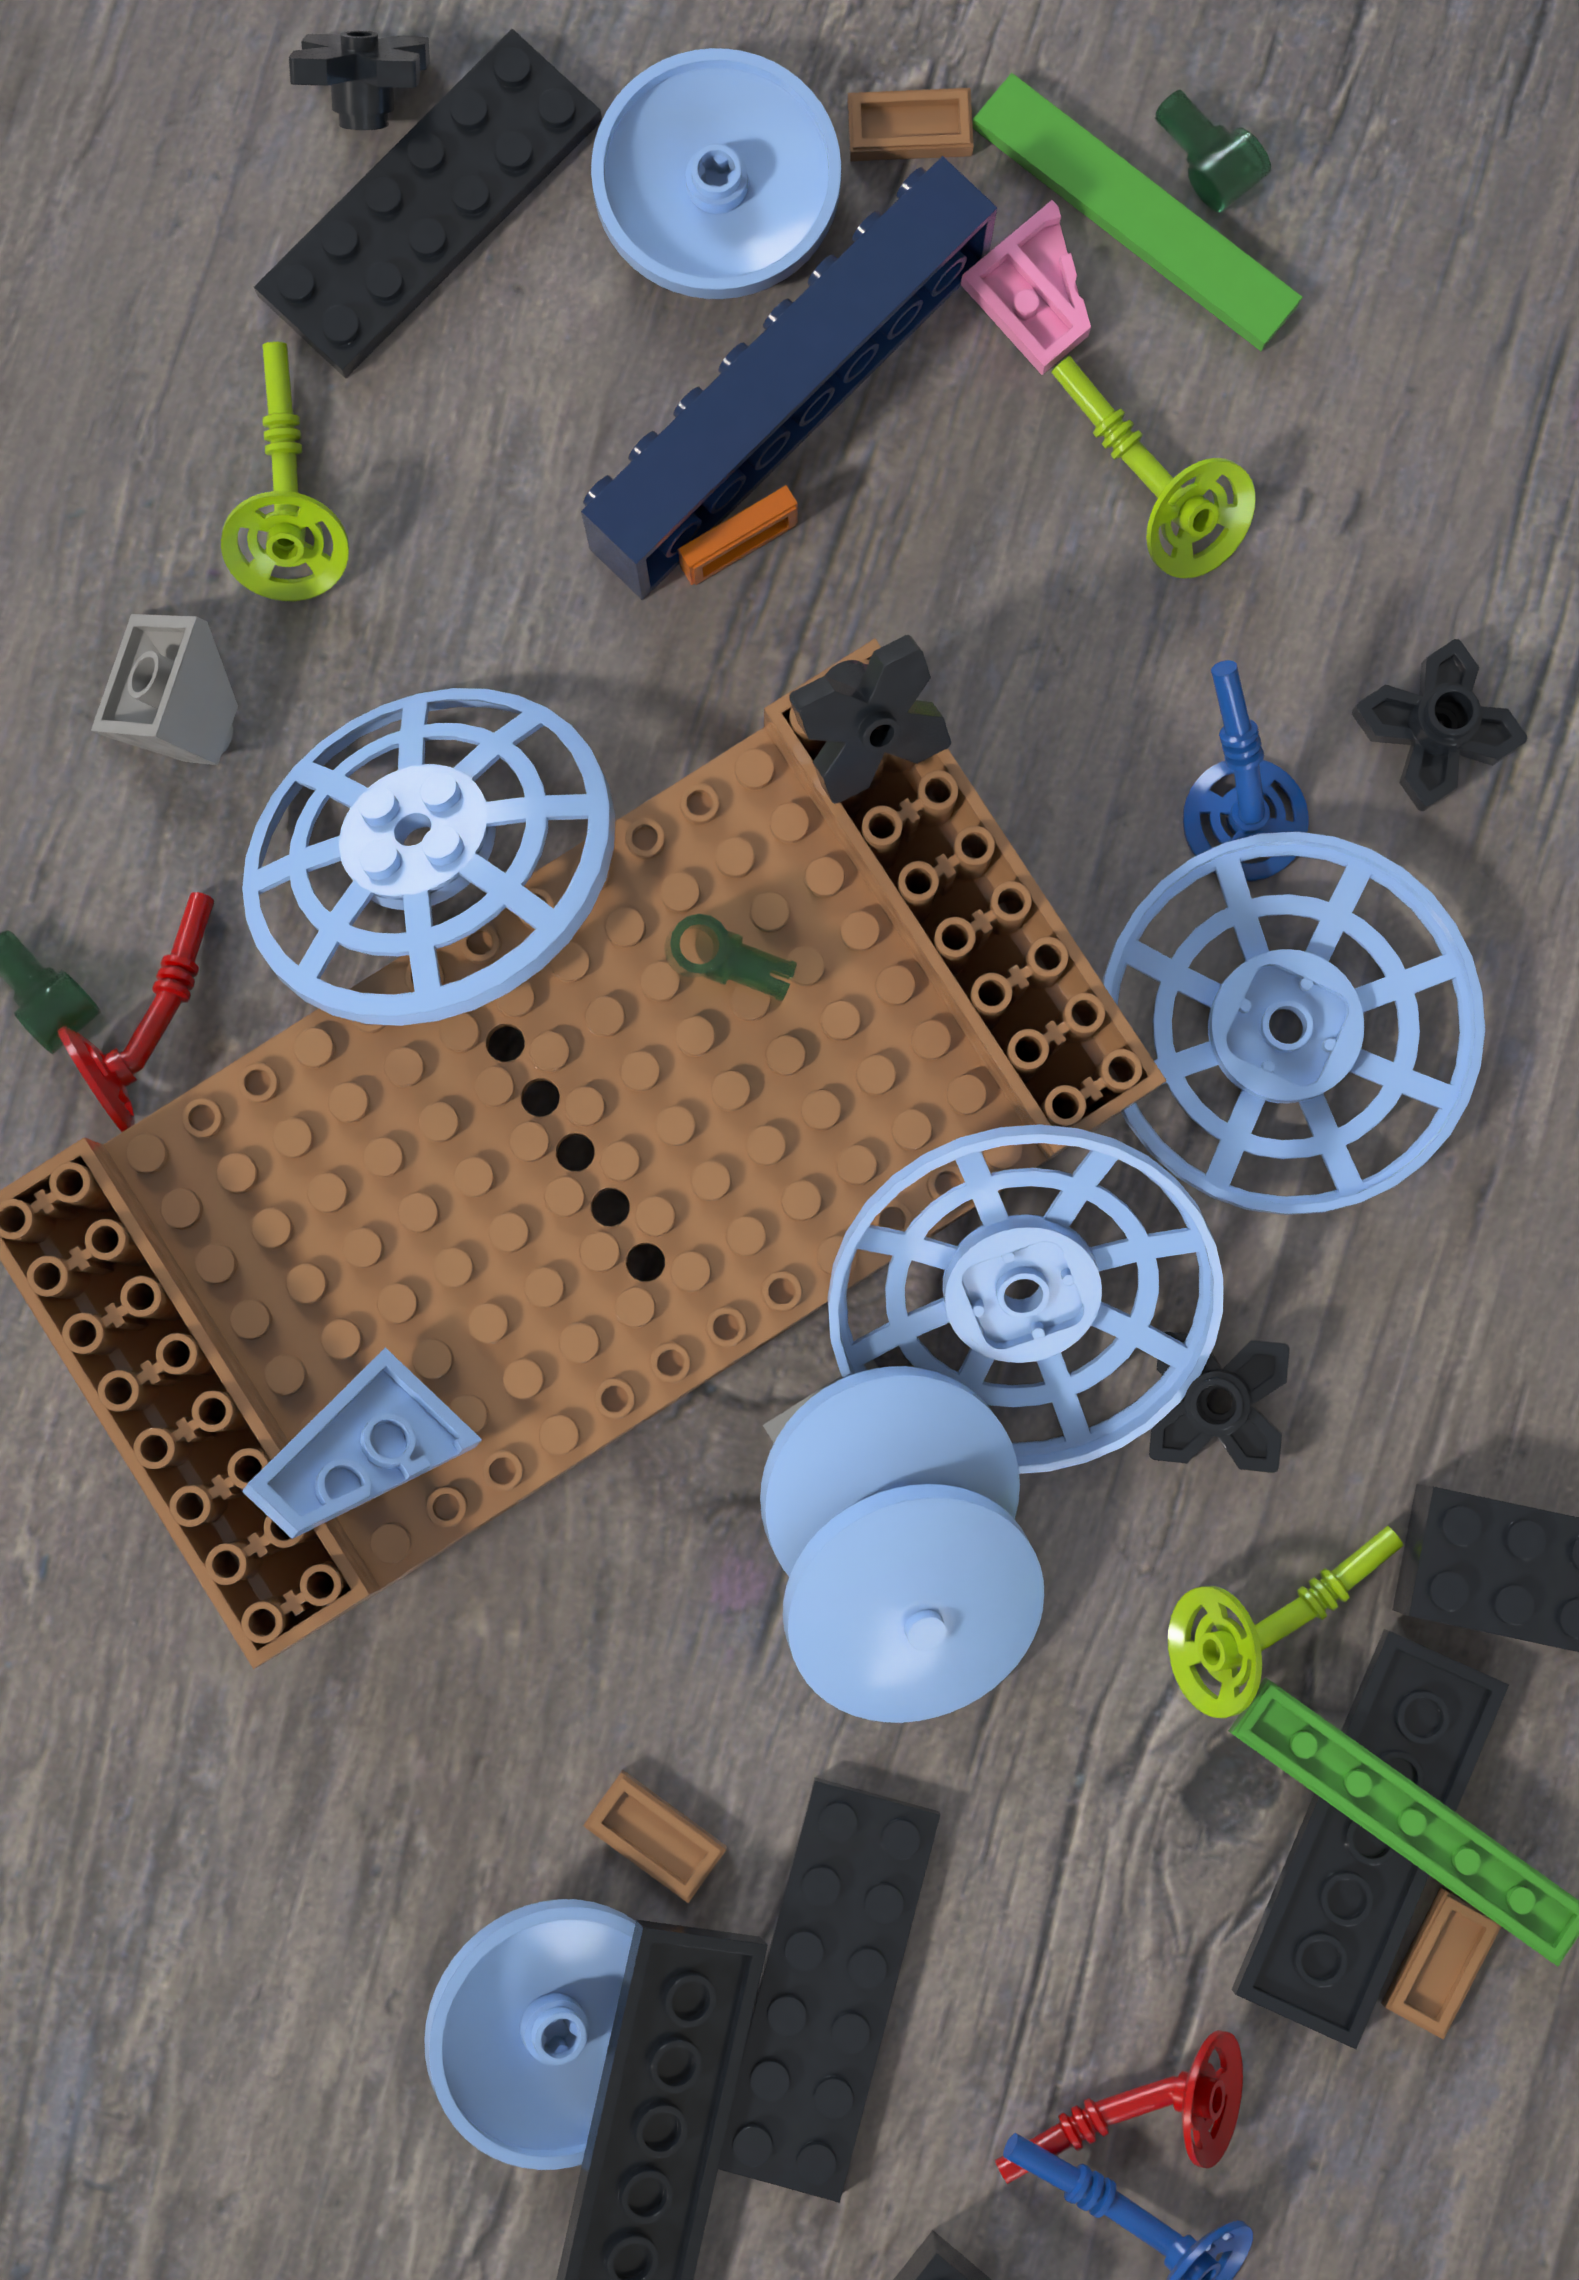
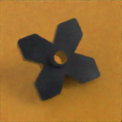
(360, 72)
(870, 712)
(1435, 750)
(1242, 1429)

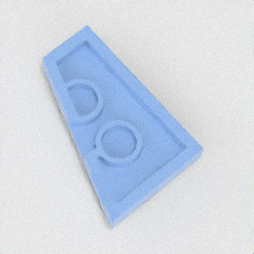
(359, 1447)

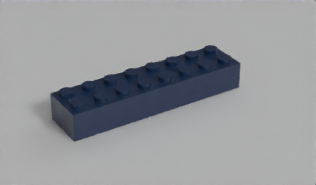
(789, 376)

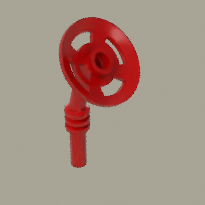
(113, 1072)
(1198, 2094)

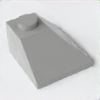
(169, 691)

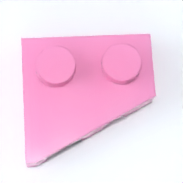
(1032, 290)

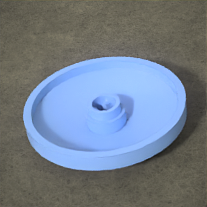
(716, 173)
(875, 1436)
(913, 1603)
(527, 2030)

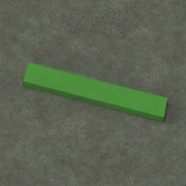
(1136, 212)
(1410, 1821)

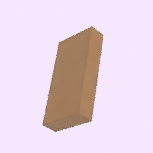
(910, 124)
(655, 1836)
(1441, 1963)

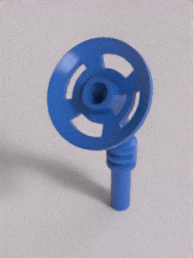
(1244, 805)
(1092, 2192)

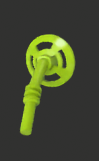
(1183, 506)
(287, 522)
(1234, 1647)

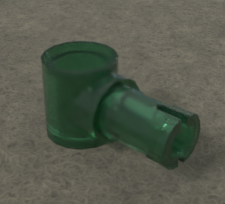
(1219, 161)
(730, 959)
(44, 997)

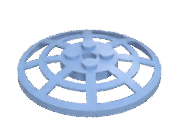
(434, 869)
(1328, 1012)
(1067, 1293)

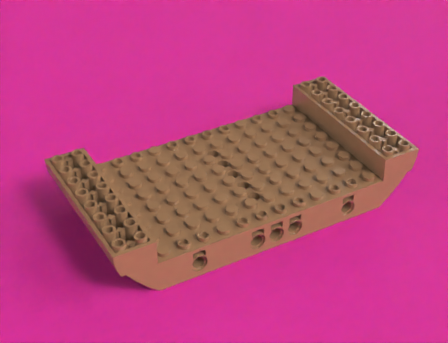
(400, 1197)

